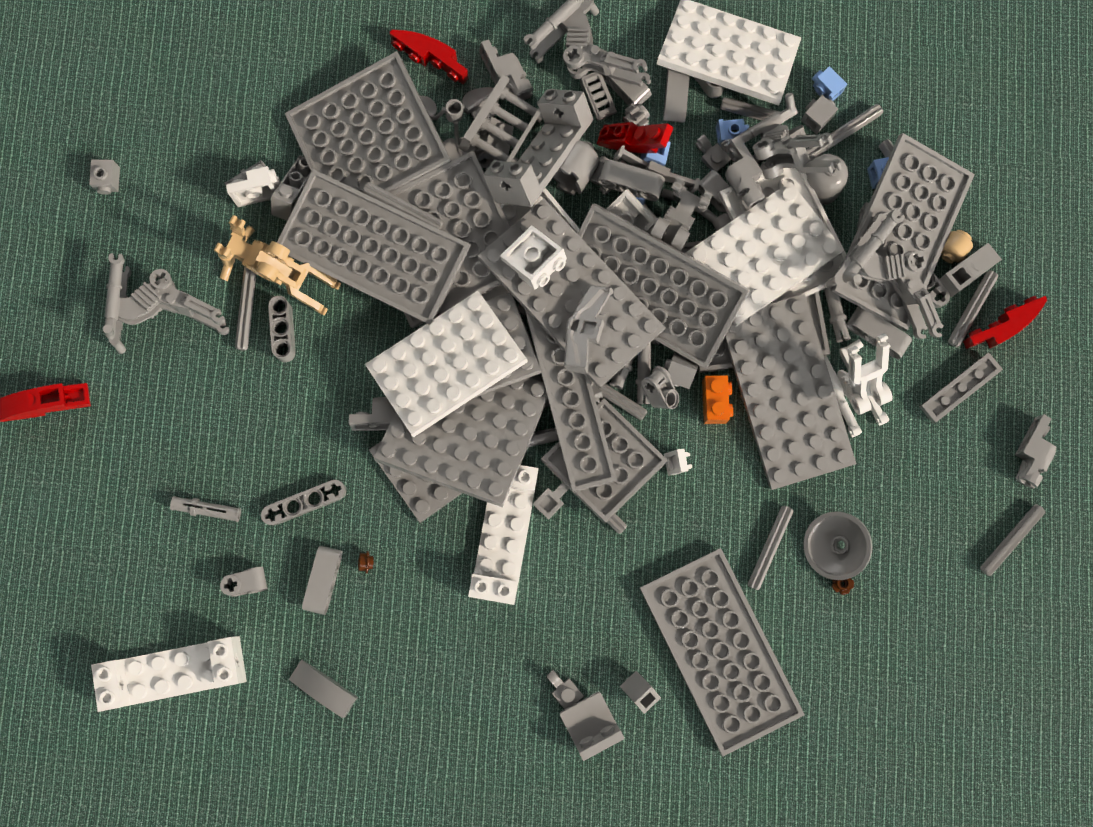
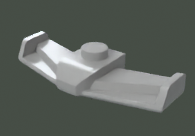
(655, 167)
(585, 328)

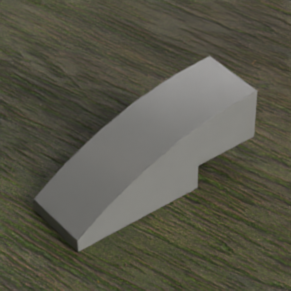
(323, 689)

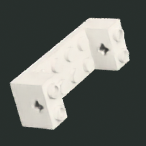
(504, 542)
(168, 673)

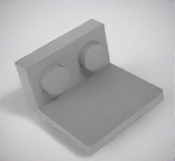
(591, 726)

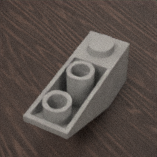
(290, 188)
(970, 269)

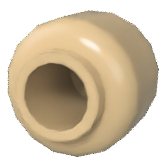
(957, 246)

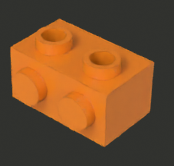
(716, 399)

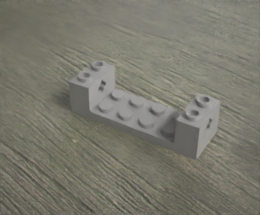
(522, 182)

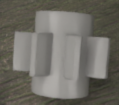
(637, 115)

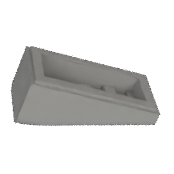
(590, 79)

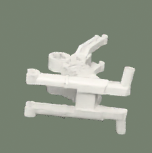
(862, 383)

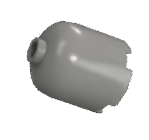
(577, 168)
(826, 184)

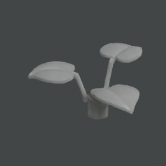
(471, 103)

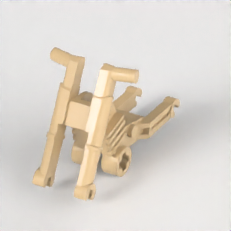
(269, 263)

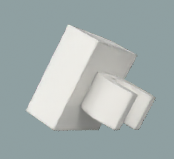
(677, 462)

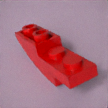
(425, 49)
(635, 138)
(1009, 323)
(43, 399)

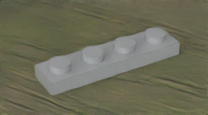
(960, 388)

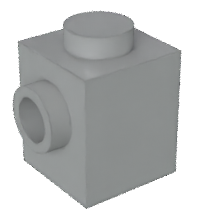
(819, 113)
(104, 176)
(681, 370)
(640, 692)

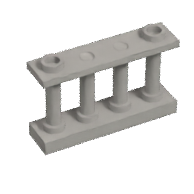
(482, 123)

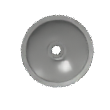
(823, 548)

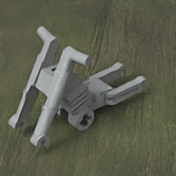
(572, 20)
(785, 147)
(677, 221)
(897, 268)
(148, 301)

